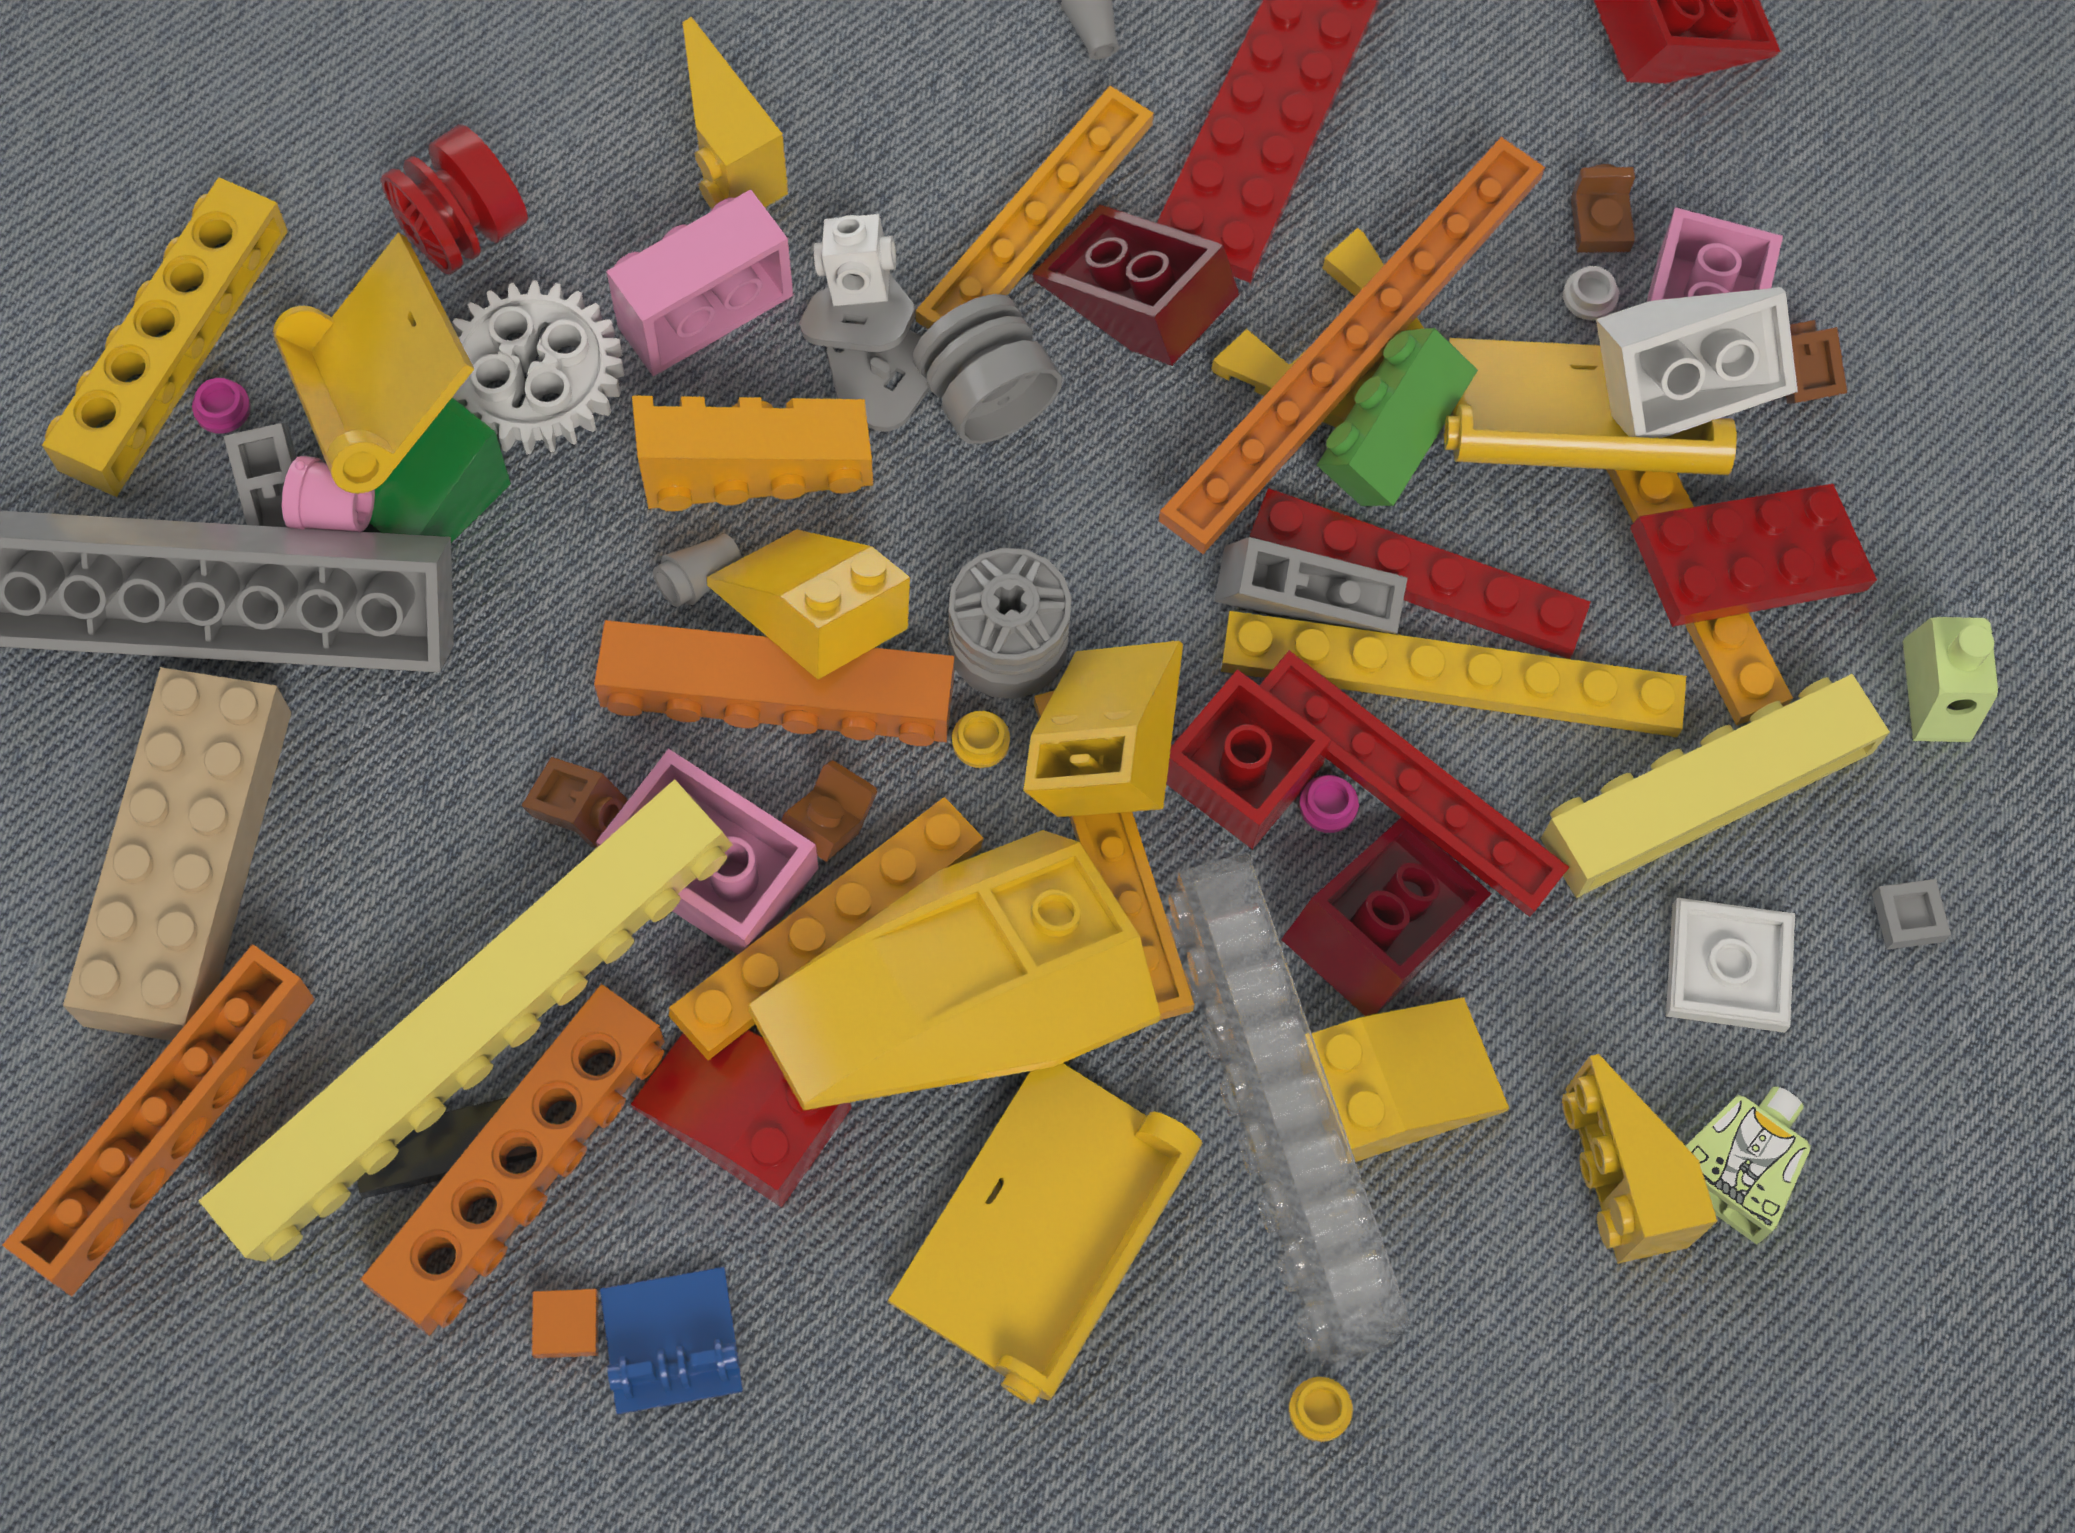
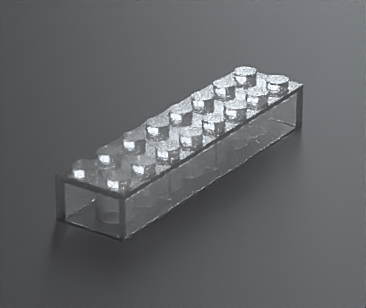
(1285, 1112)

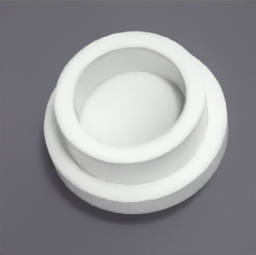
(1591, 293)

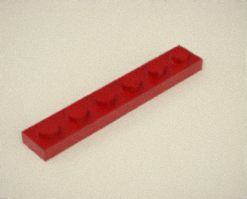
(1434, 576)
(1419, 788)

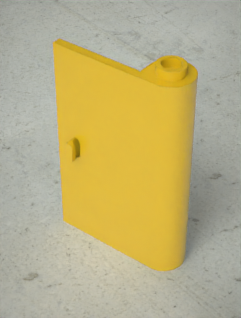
(374, 367)
(1554, 411)
(1039, 1263)

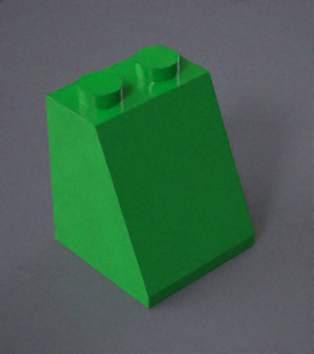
(442, 479)

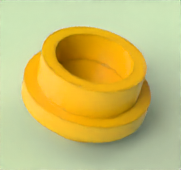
(980, 739)
(1320, 1409)

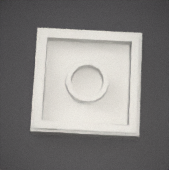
(1730, 965)

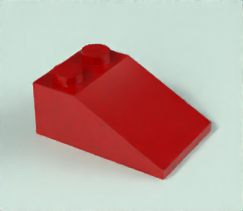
(1685, 37)
(739, 1113)

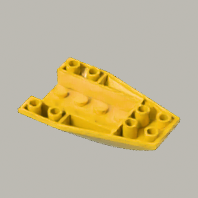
(964, 980)

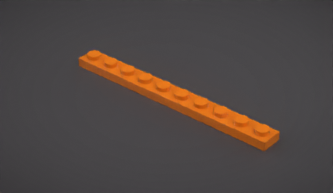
(1350, 346)

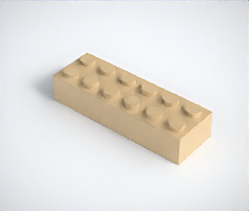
(178, 854)

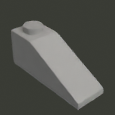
(259, 468)
(1309, 587)

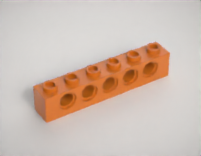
(600, 1026)
(160, 1121)

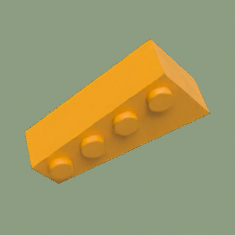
(750, 450)

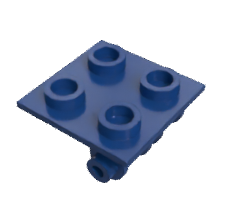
(670, 1340)

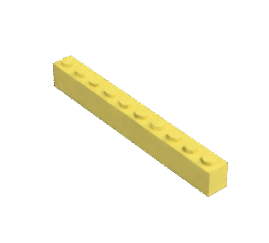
(465, 1025)

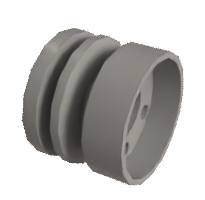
(987, 369)
(1016, 650)

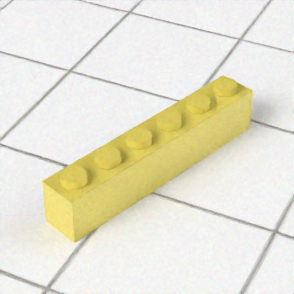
(1714, 783)

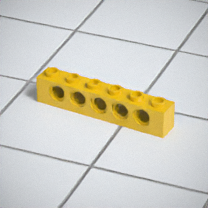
(169, 362)

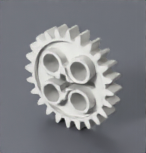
(580, 377)

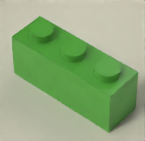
(1396, 417)

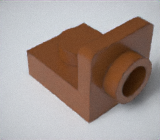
(1603, 209)
(1816, 362)
(574, 799)
(832, 810)

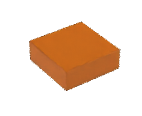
(565, 1323)

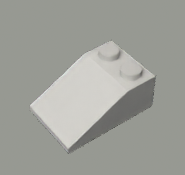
(1696, 359)

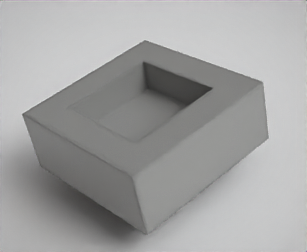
(1911, 914)

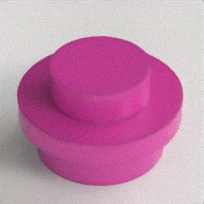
(221, 405)
(1329, 803)

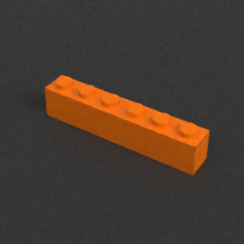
(757, 682)

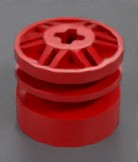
(462, 194)

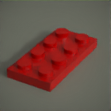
(1752, 554)

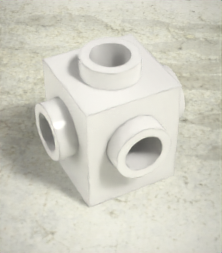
(851, 248)

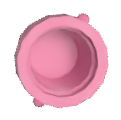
(316, 501)

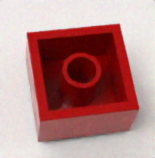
(1245, 759)

